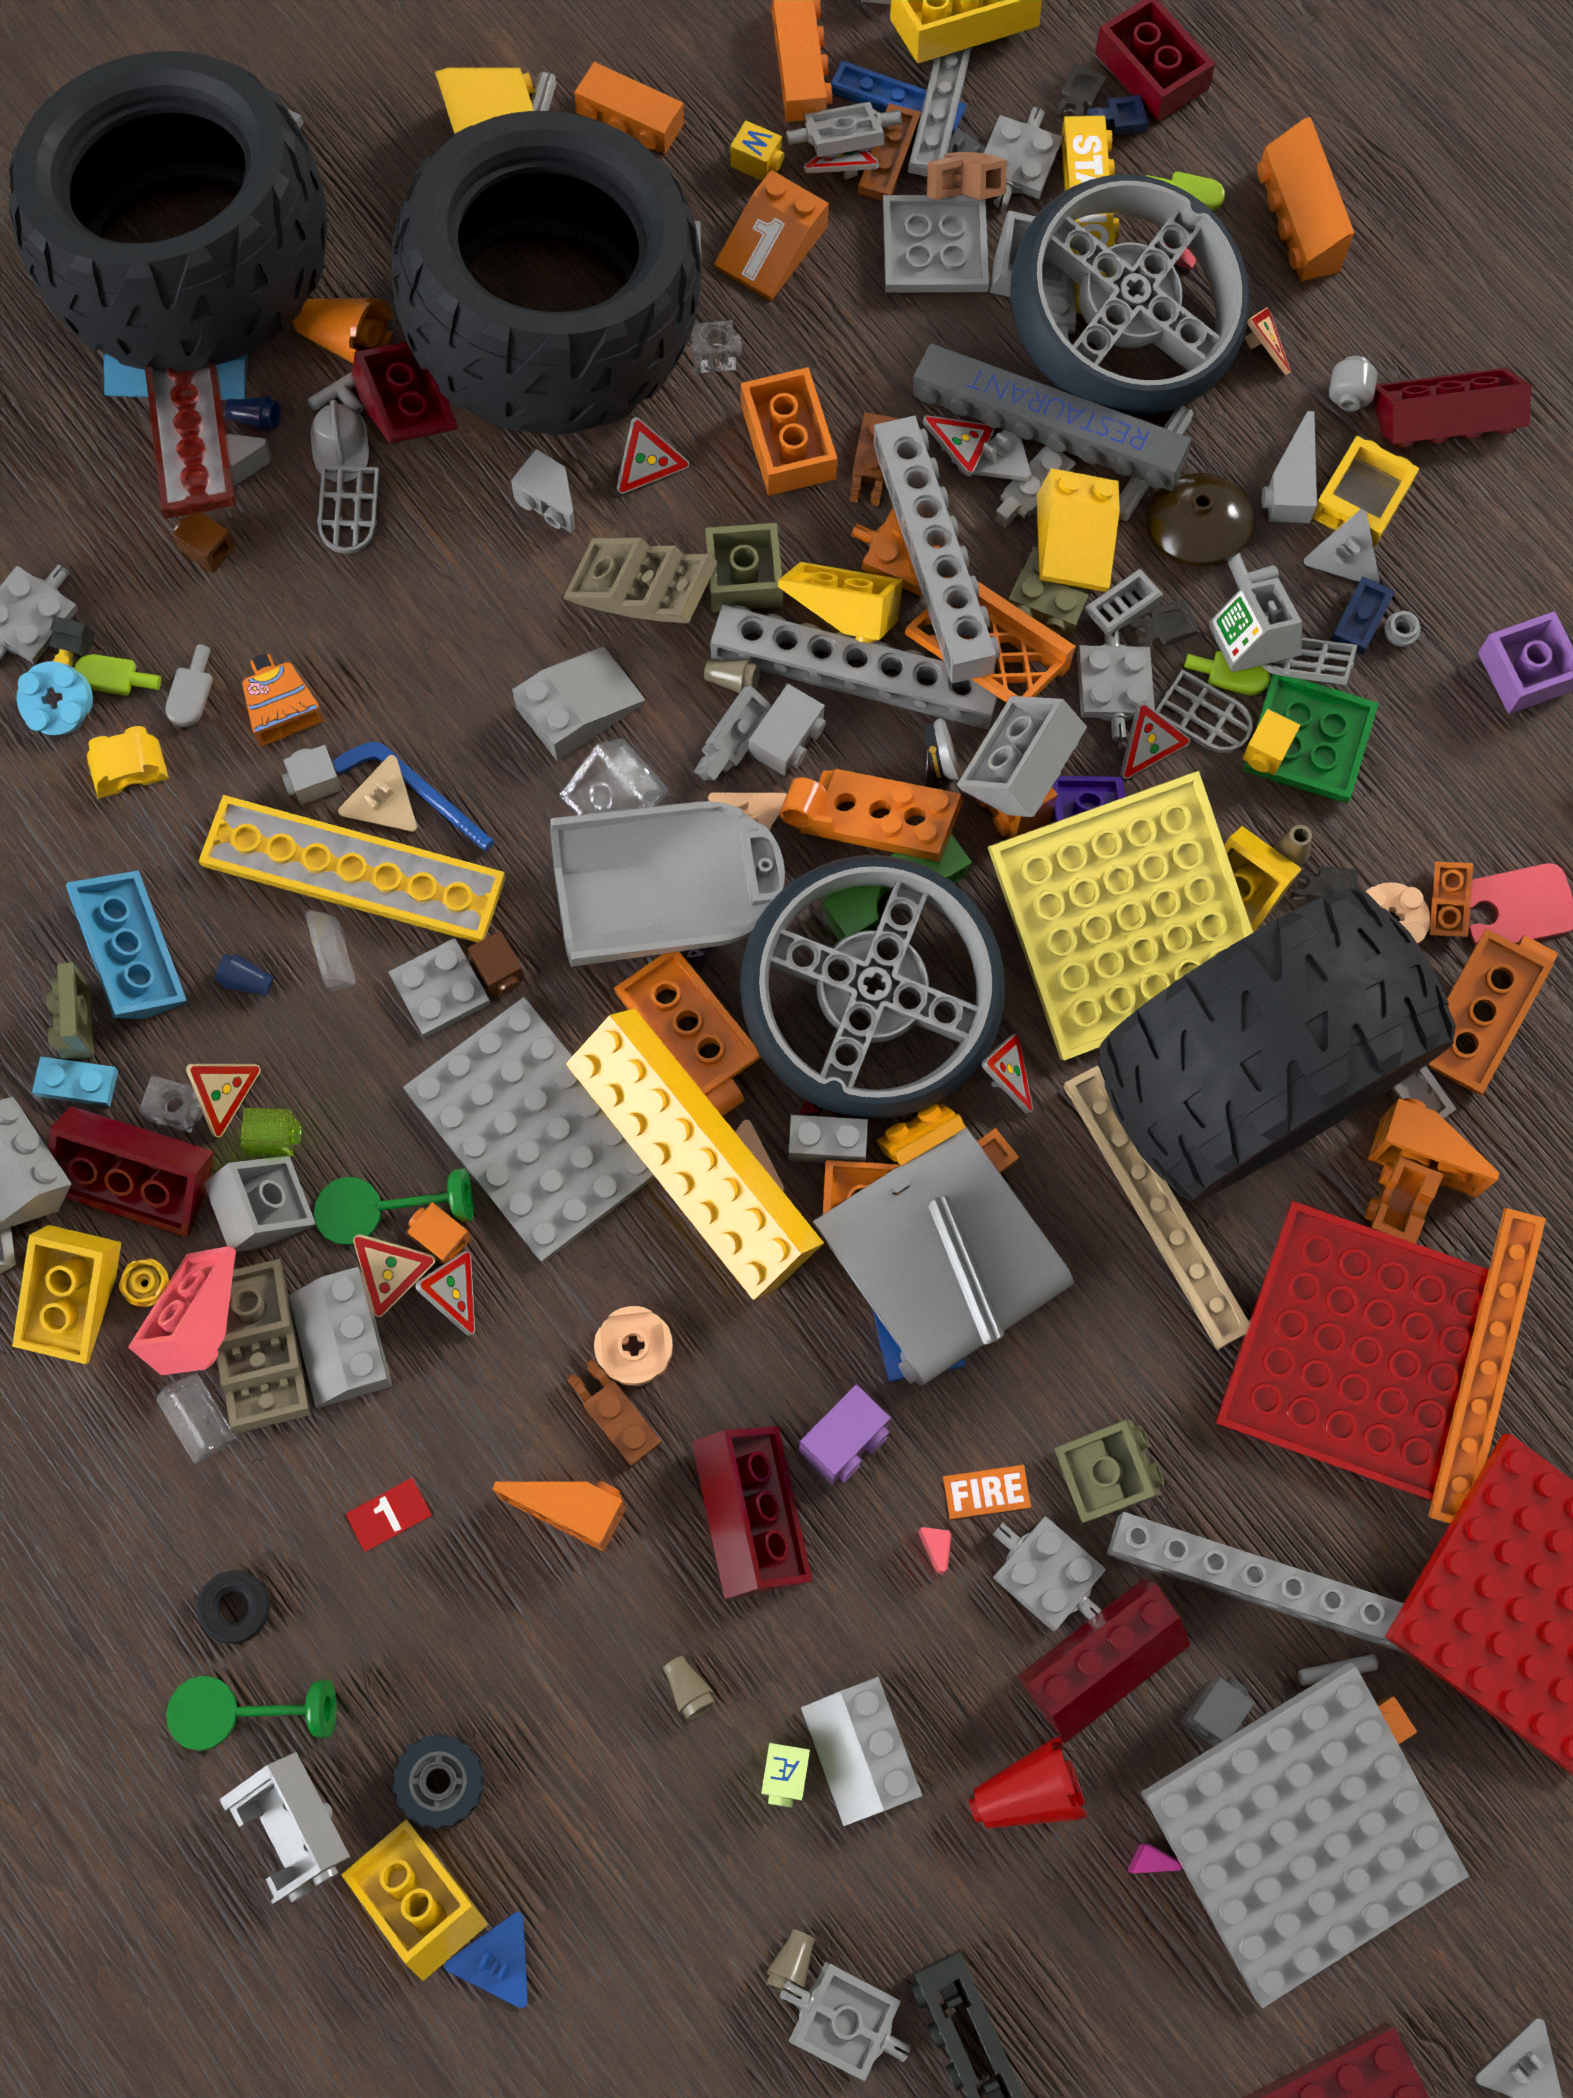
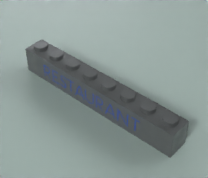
(1051, 417)

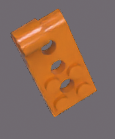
(814, 811)
(1528, 967)
(714, 1026)

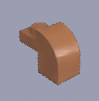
(967, 174)

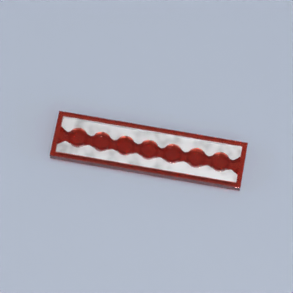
(190, 440)

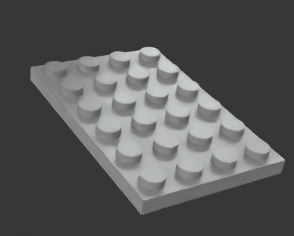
(529, 1130)

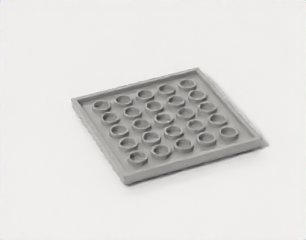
(1305, 1834)

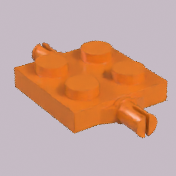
(888, 553)

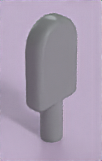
(190, 690)

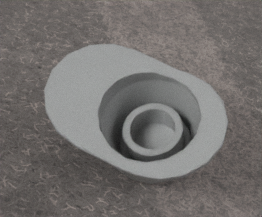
(339, 440)

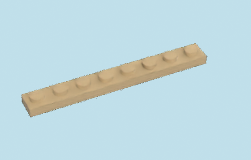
(1159, 1213)

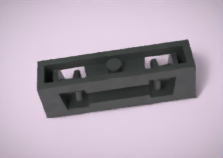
(940, 1977)

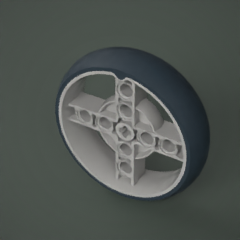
(1183, 225)
(971, 1025)

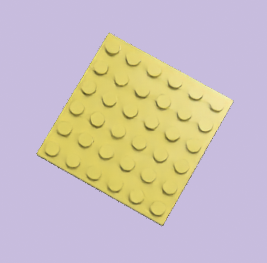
(1119, 905)

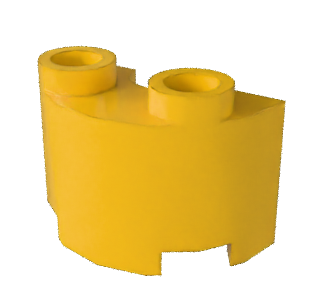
(125, 761)

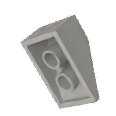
(576, 700)

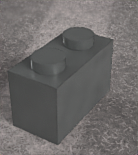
(1218, 1710)

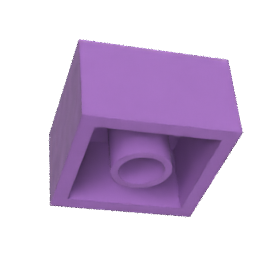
(1529, 662)
(845, 1435)

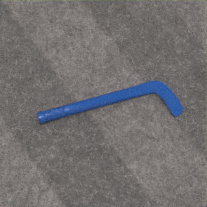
(380, 752)

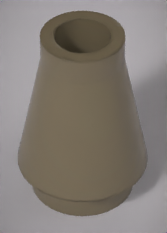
(733, 674)
(1295, 844)
(688, 1688)
(791, 1963)

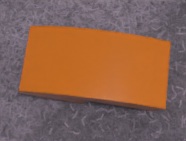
(1451, 899)

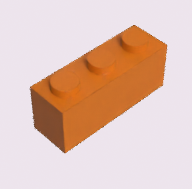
(630, 107)

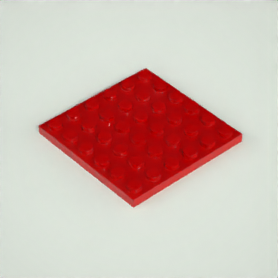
(1356, 1350)
(1500, 1600)

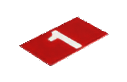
(388, 1514)

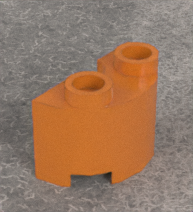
(1403, 1199)

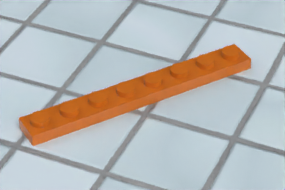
(1488, 1360)

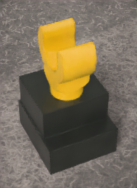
(70, 639)

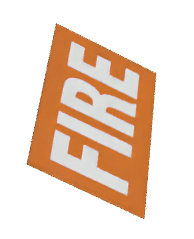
(986, 1492)

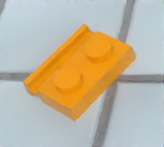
(910, 1139)

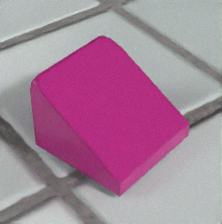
(1152, 1860)

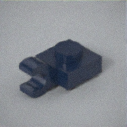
(1123, 115)

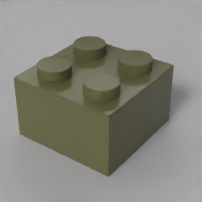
(746, 566)

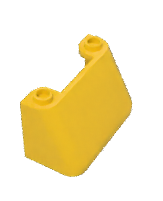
(483, 93)

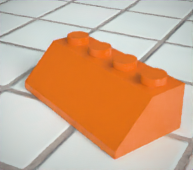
(1306, 202)

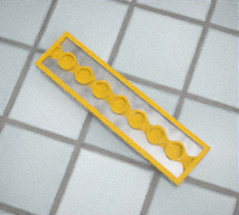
(352, 869)

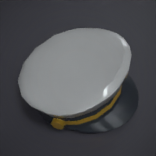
(941, 753)

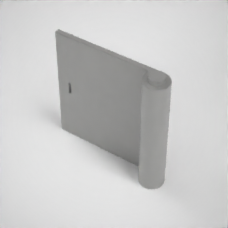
(904, 1269)

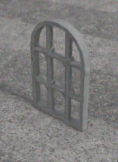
(357, 499)
(1319, 666)
(1200, 700)

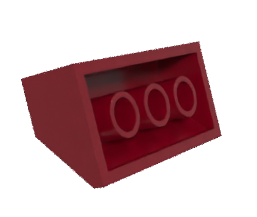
(1452, 406)
(131, 1170)
(751, 1511)
(1105, 1659)

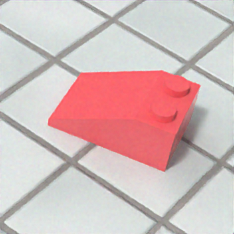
(189, 1315)

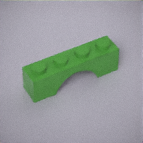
(856, 907)

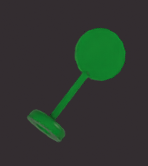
(354, 1207)
(206, 1711)

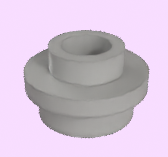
(1408, 622)

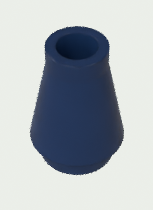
(255, 411)
(241, 975)

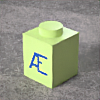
(785, 1774)

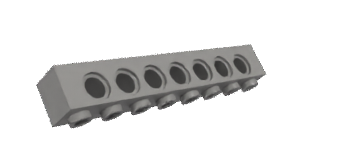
(962, 657)
(835, 672)
(1253, 1579)

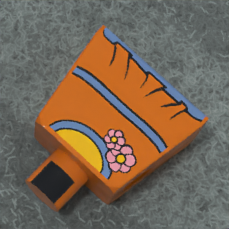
(278, 701)

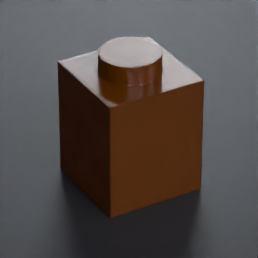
(203, 540)
(496, 964)

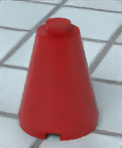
(1031, 1791)

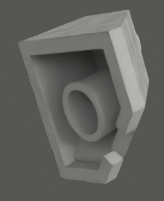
(1014, 228)

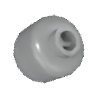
(1353, 383)

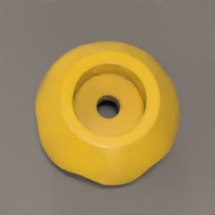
(135, 1274)

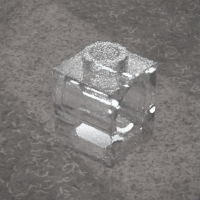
(715, 359)
(160, 1093)

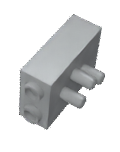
(295, 1824)

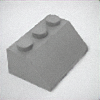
(1023, 754)
(29, 1174)
(339, 1338)
(861, 1751)

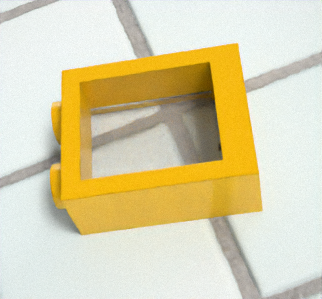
(1368, 481)

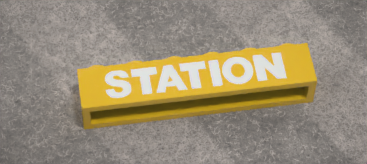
(1086, 158)

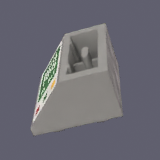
(1258, 626)

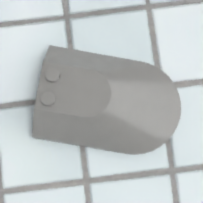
(661, 879)

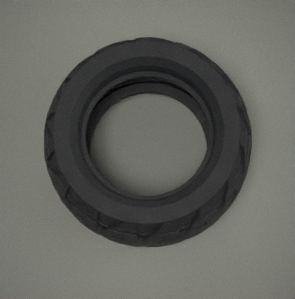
(157, 127)
(560, 182)
(1274, 1042)

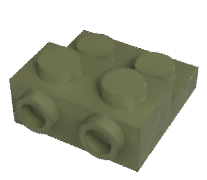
(1048, 602)
(72, 1014)
(1109, 1470)

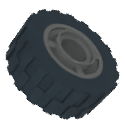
(419, 1762)

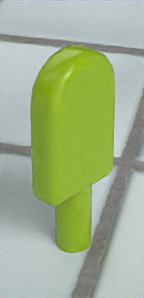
(1203, 188)
(114, 674)
(1245, 681)

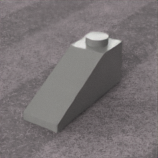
(1292, 488)

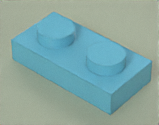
(75, 1081)

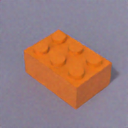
(788, 431)

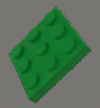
(1329, 739)

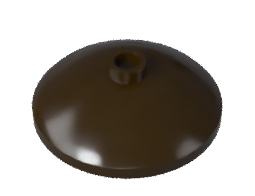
(1199, 533)

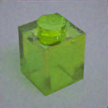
(269, 1131)

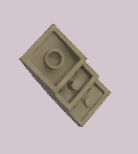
(640, 579)
(261, 1352)

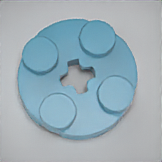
(36, 686)

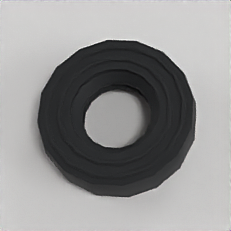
(209, 1602)

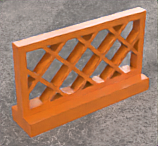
(1014, 626)

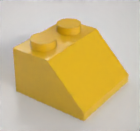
(1259, 873)

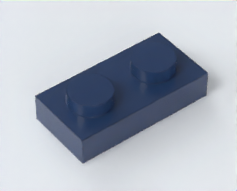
(1363, 614)

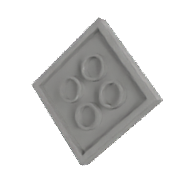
(935, 244)

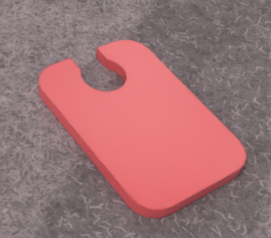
(1526, 903)

